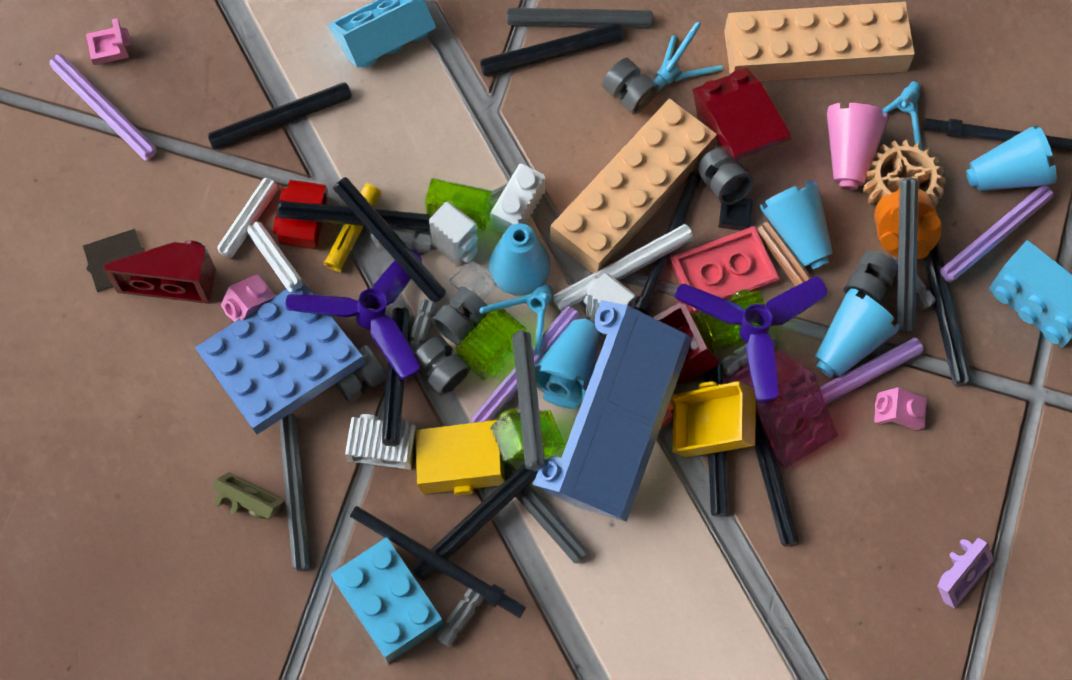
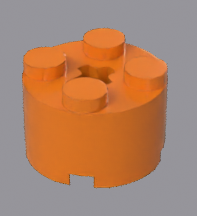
(887, 223)

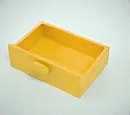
(713, 419)
(458, 458)

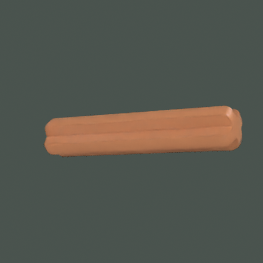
(783, 254)

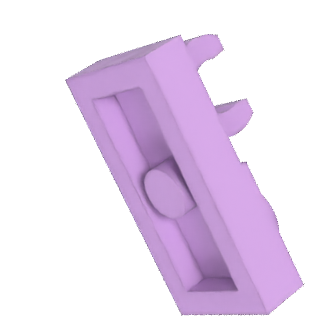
(966, 571)

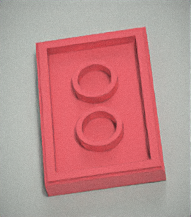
(726, 265)

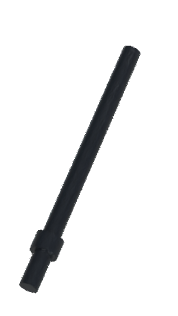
(956, 127)
(644, 302)
(493, 594)

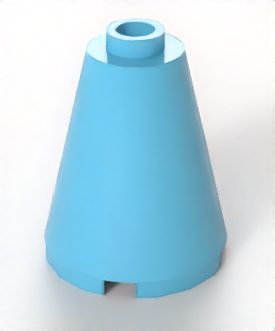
(1014, 164)
(801, 223)
(519, 261)
(853, 334)
(569, 365)

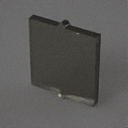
(109, 250)

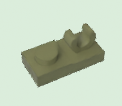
(243, 493)

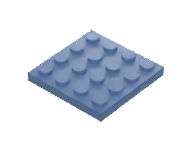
(278, 359)

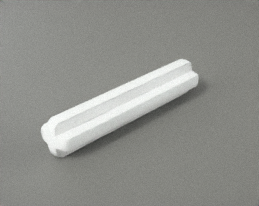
(248, 216)
(275, 257)

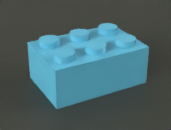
(1038, 292)
(387, 600)

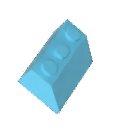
(381, 29)

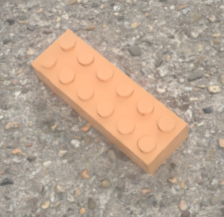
(820, 41)
(632, 187)

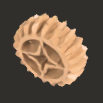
(906, 163)

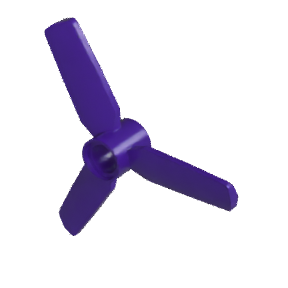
(383, 328)
(759, 345)

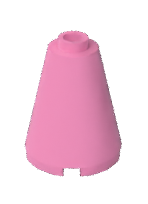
(854, 141)

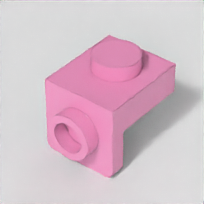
(109, 44)
(246, 297)
(901, 408)

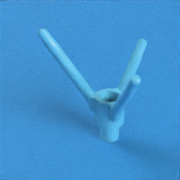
(669, 70)
(908, 103)
(536, 302)

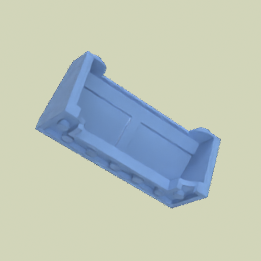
(618, 413)

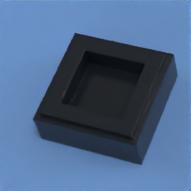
(736, 215)

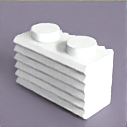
(518, 198)
(453, 234)
(606, 289)
(366, 444)

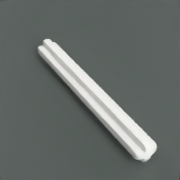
(627, 264)

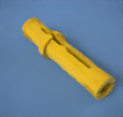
(349, 234)

